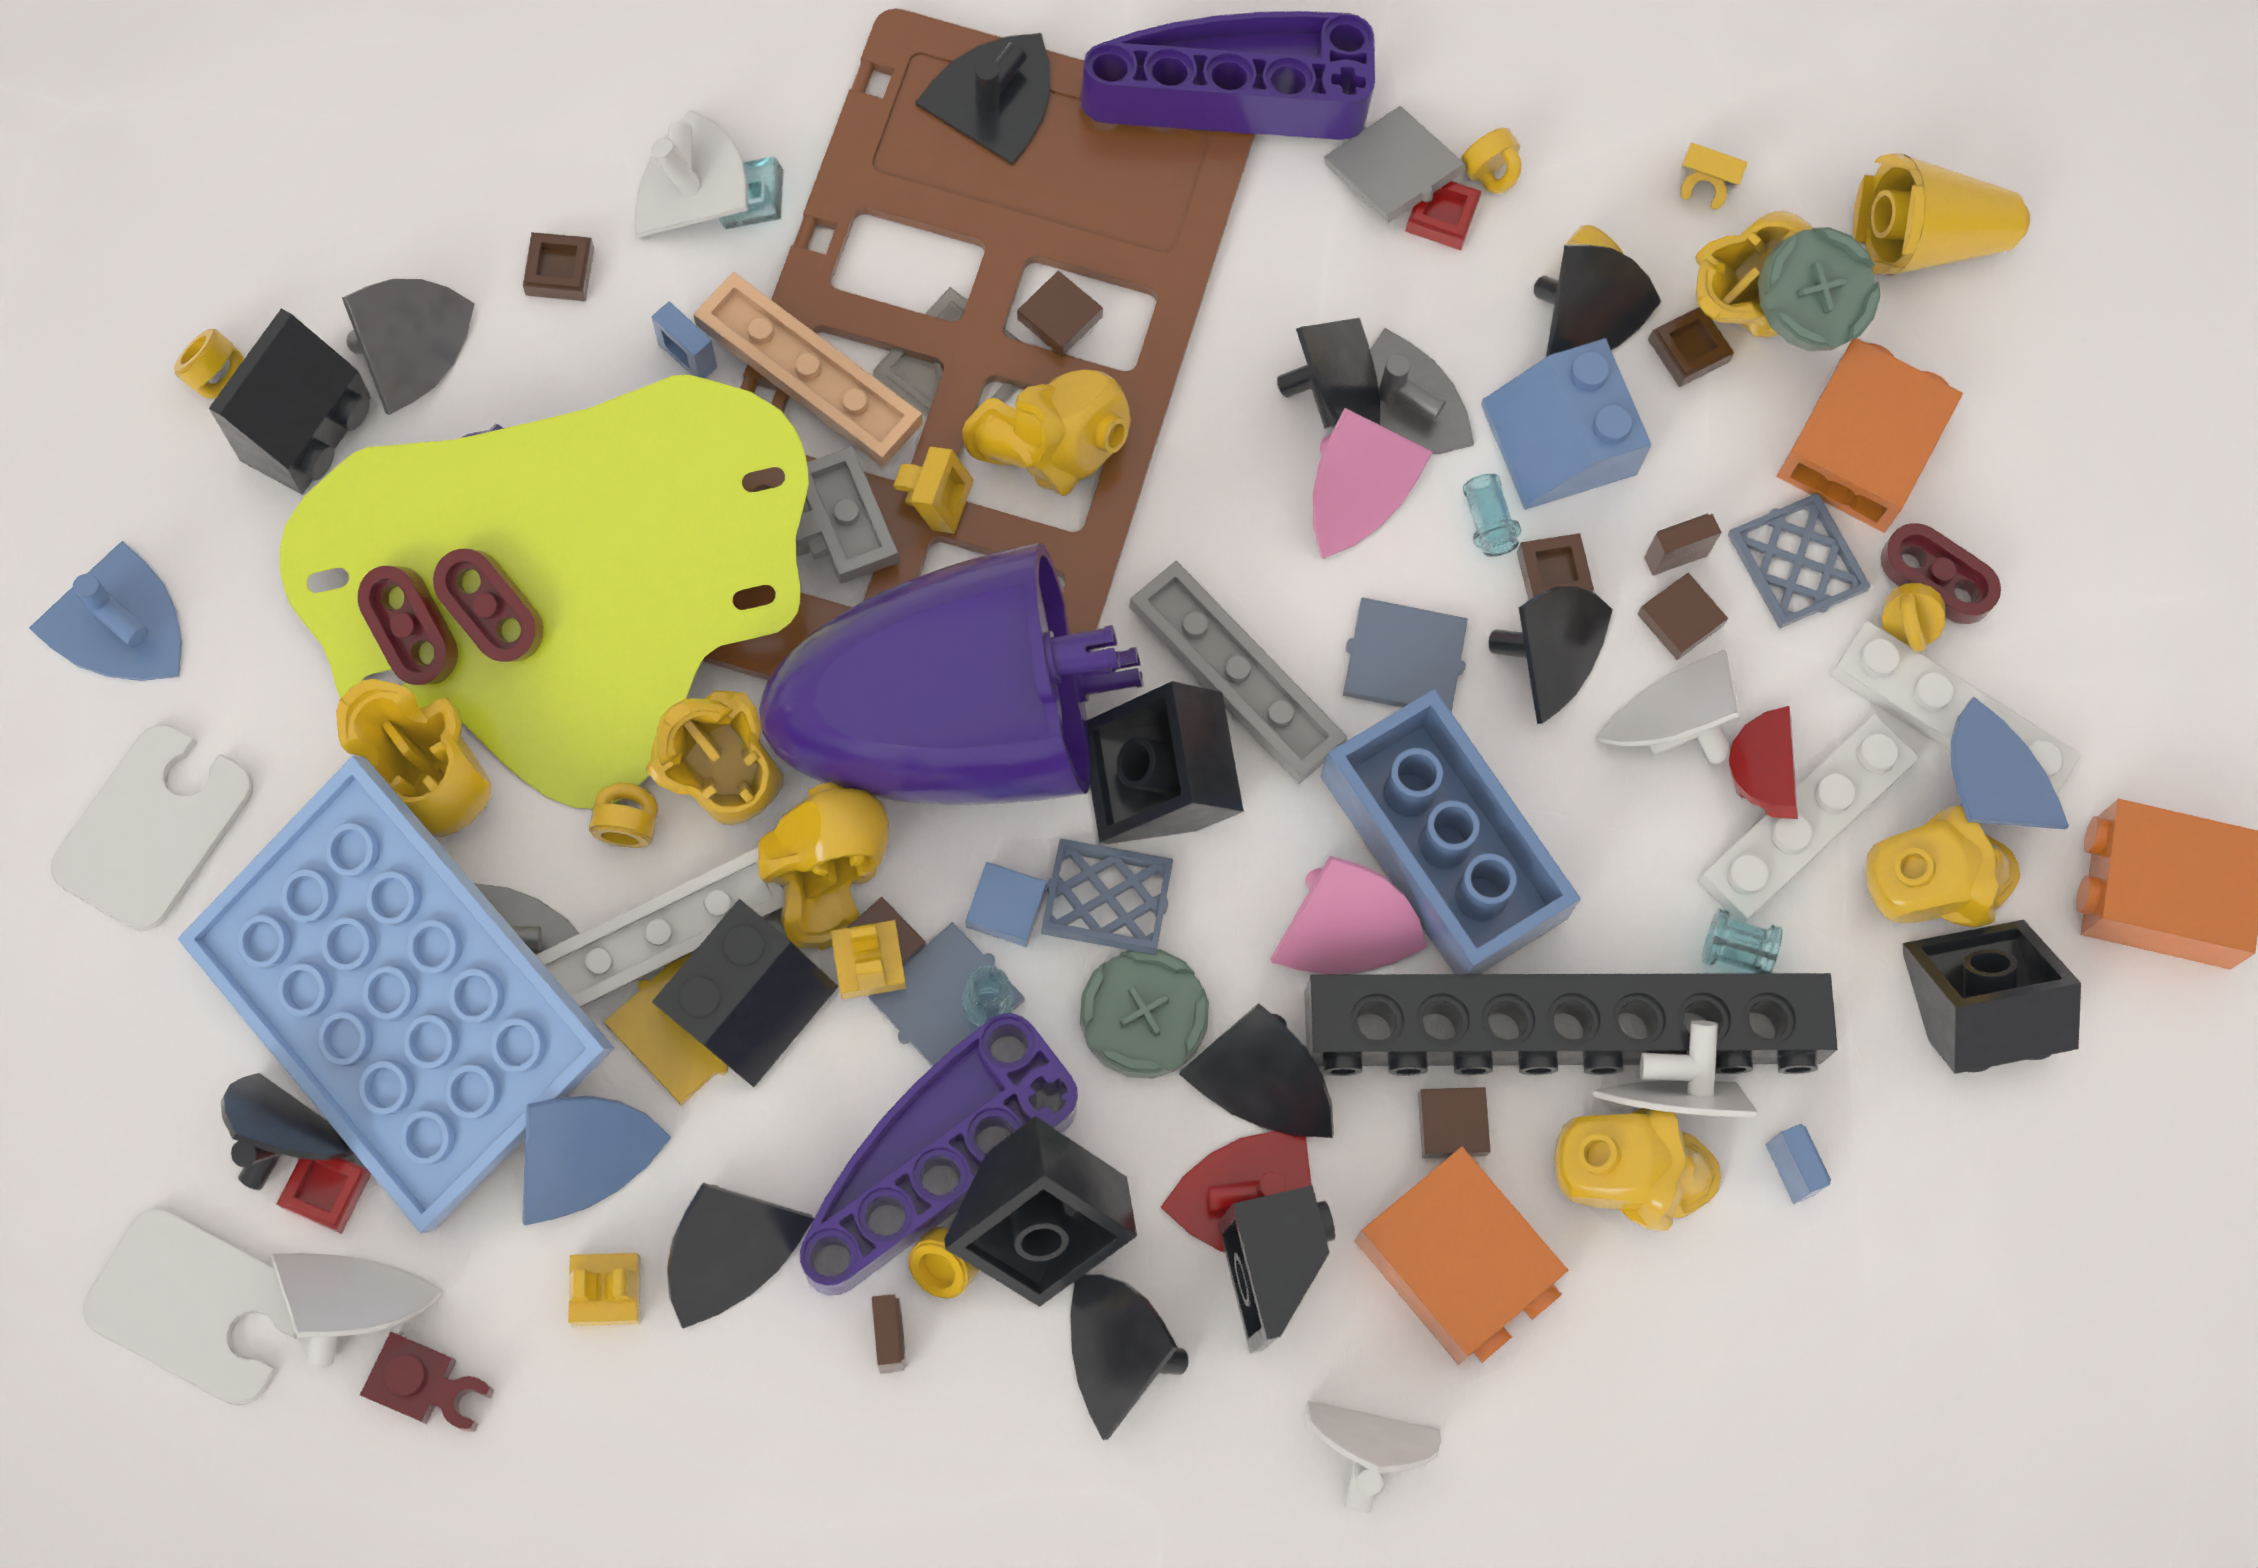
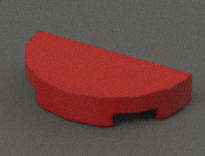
(1764, 763)

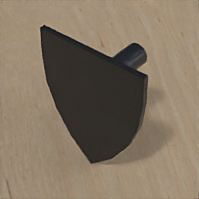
(994, 94)
(1596, 297)
(1336, 371)
(1561, 644)
(1264, 1077)
(272, 1125)
(728, 1250)
(1117, 1348)

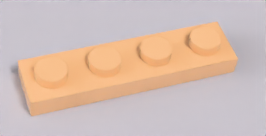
(808, 369)

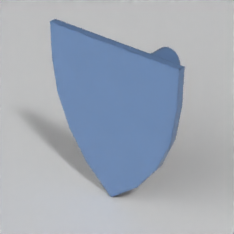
(116, 621)
(1999, 774)
(583, 1153)

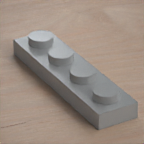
(1234, 664)

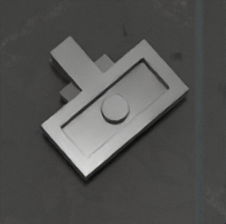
(844, 518)

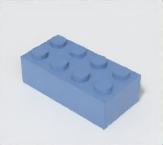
(1449, 835)

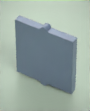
(1404, 654)
(931, 1007)

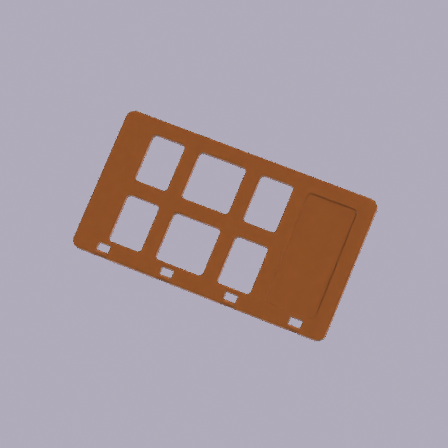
(1081, 198)

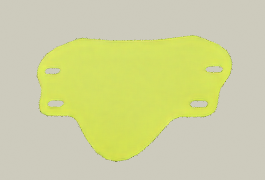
(613, 528)

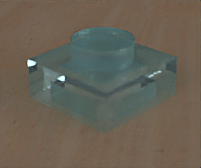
(764, 194)

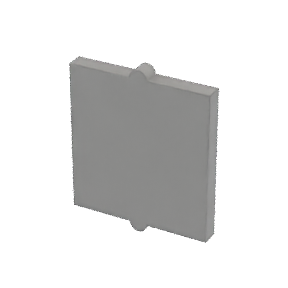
(1394, 164)

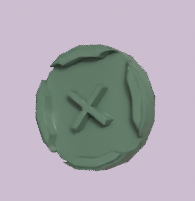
(1818, 289)
(1144, 1013)

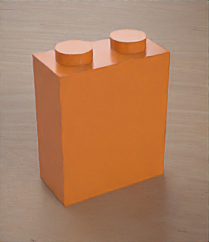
(1870, 434)
(2171, 884)
(1462, 1258)

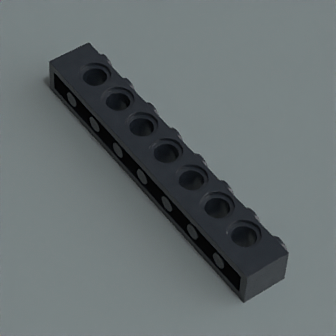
(1794, 1002)

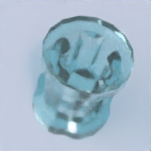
(1741, 944)

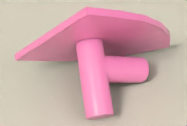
(1361, 480)
(1349, 923)

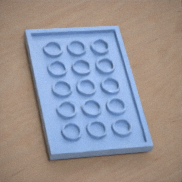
(393, 993)

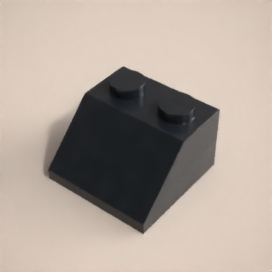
(290, 404)
(1162, 764)
(745, 993)
(1993, 996)
(1041, 1213)
(1273, 1257)

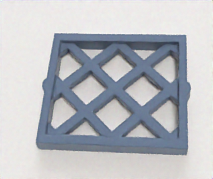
(1835, 541)
(1104, 935)

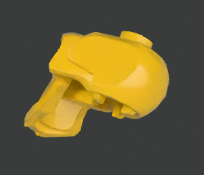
(1732, 267)
(1055, 431)
(415, 753)
(716, 756)
(817, 854)
(1941, 872)
(1636, 1166)

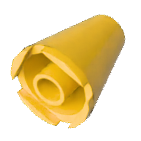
(1932, 216)

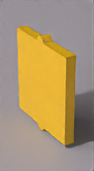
(660, 1043)

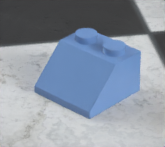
(1567, 425)

